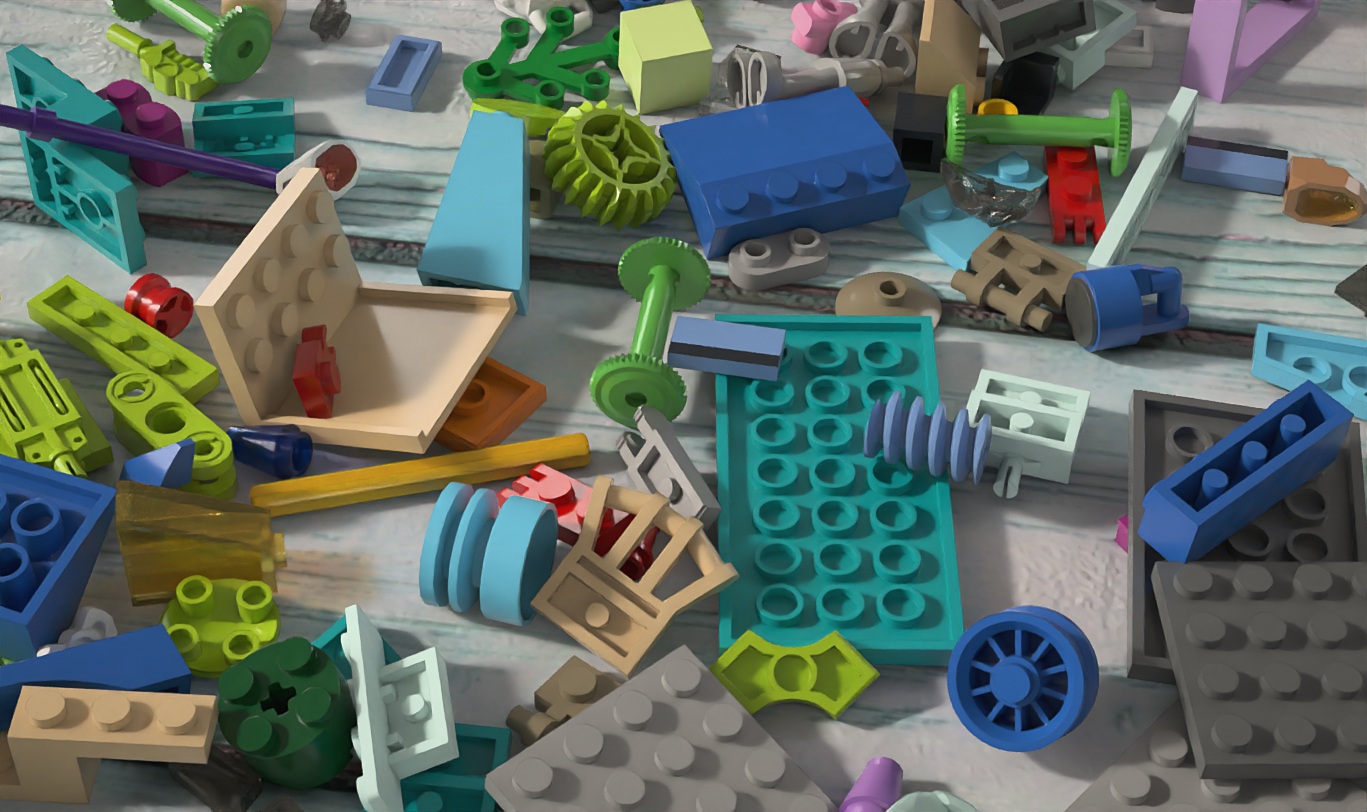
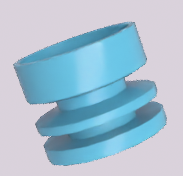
(487, 553)

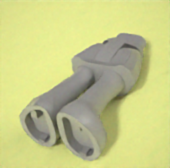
(897, 46)
(760, 79)

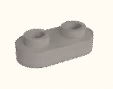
(779, 259)

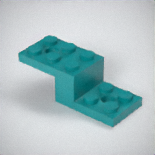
(74, 182)

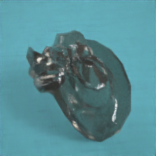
(984, 197)

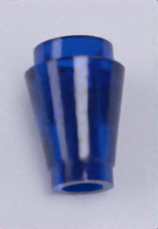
(273, 449)

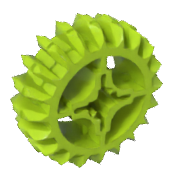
(609, 165)

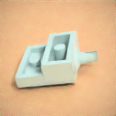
(1032, 427)

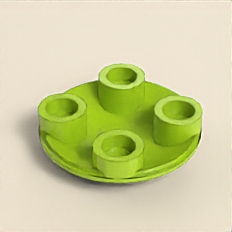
(220, 622)

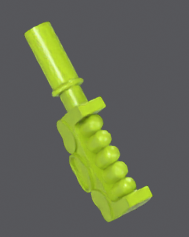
(165, 65)

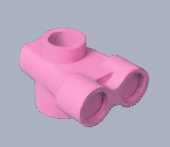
(816, 23)

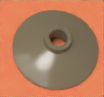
(888, 296)

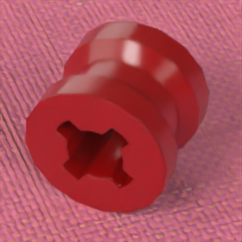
(160, 305)

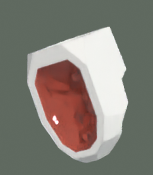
(337, 163)

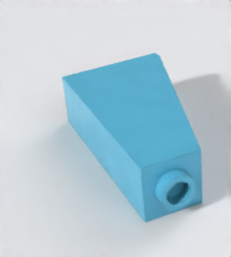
(484, 213)

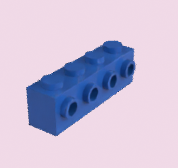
(1244, 474)

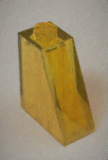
(185, 534)

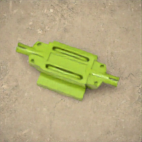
(45, 417)

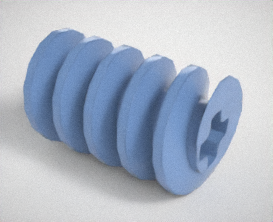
(928, 437)

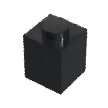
(920, 131)

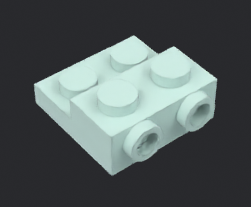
(1086, 53)

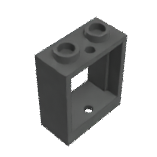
(1031, 23)

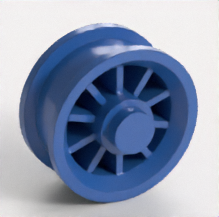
(1022, 678)

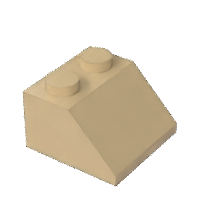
(950, 53)

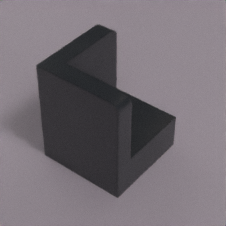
(1027, 82)

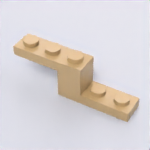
(66, 732)

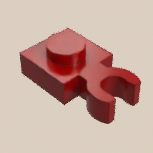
(316, 373)

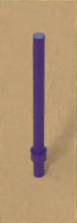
(44, 125)

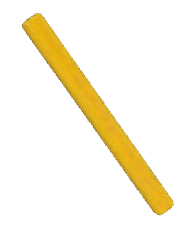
(420, 475)

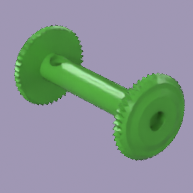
(233, 44)
(1041, 130)
(664, 278)

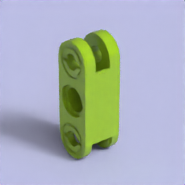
(164, 418)

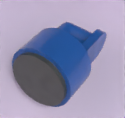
(1108, 309)

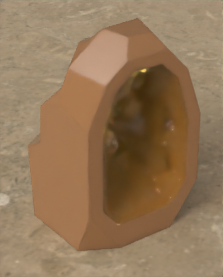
(1322, 193)

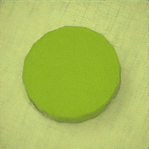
(535, 116)

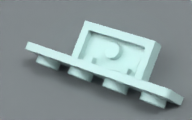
(399, 711)

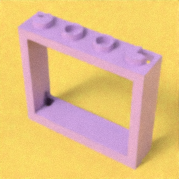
(1232, 45)

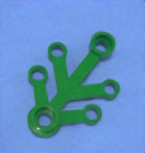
(498, 78)

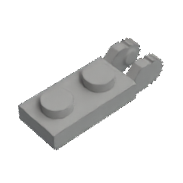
(665, 467)

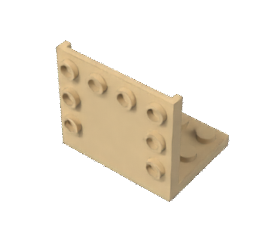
(397, 346)

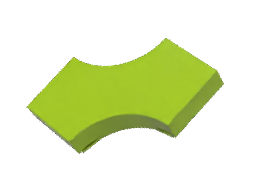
(819, 674)

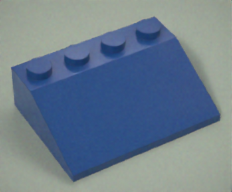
(785, 168)
(47, 551)

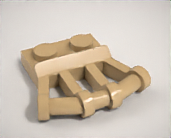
(607, 608)

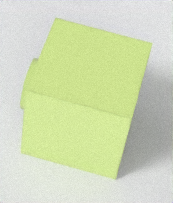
(664, 56)

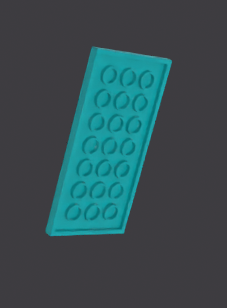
(814, 522)

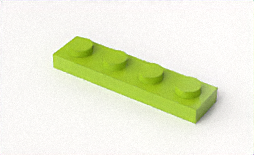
(119, 338)

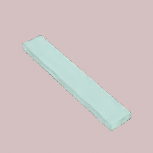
(1146, 182)

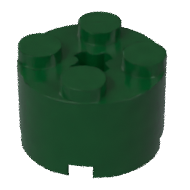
(288, 713)

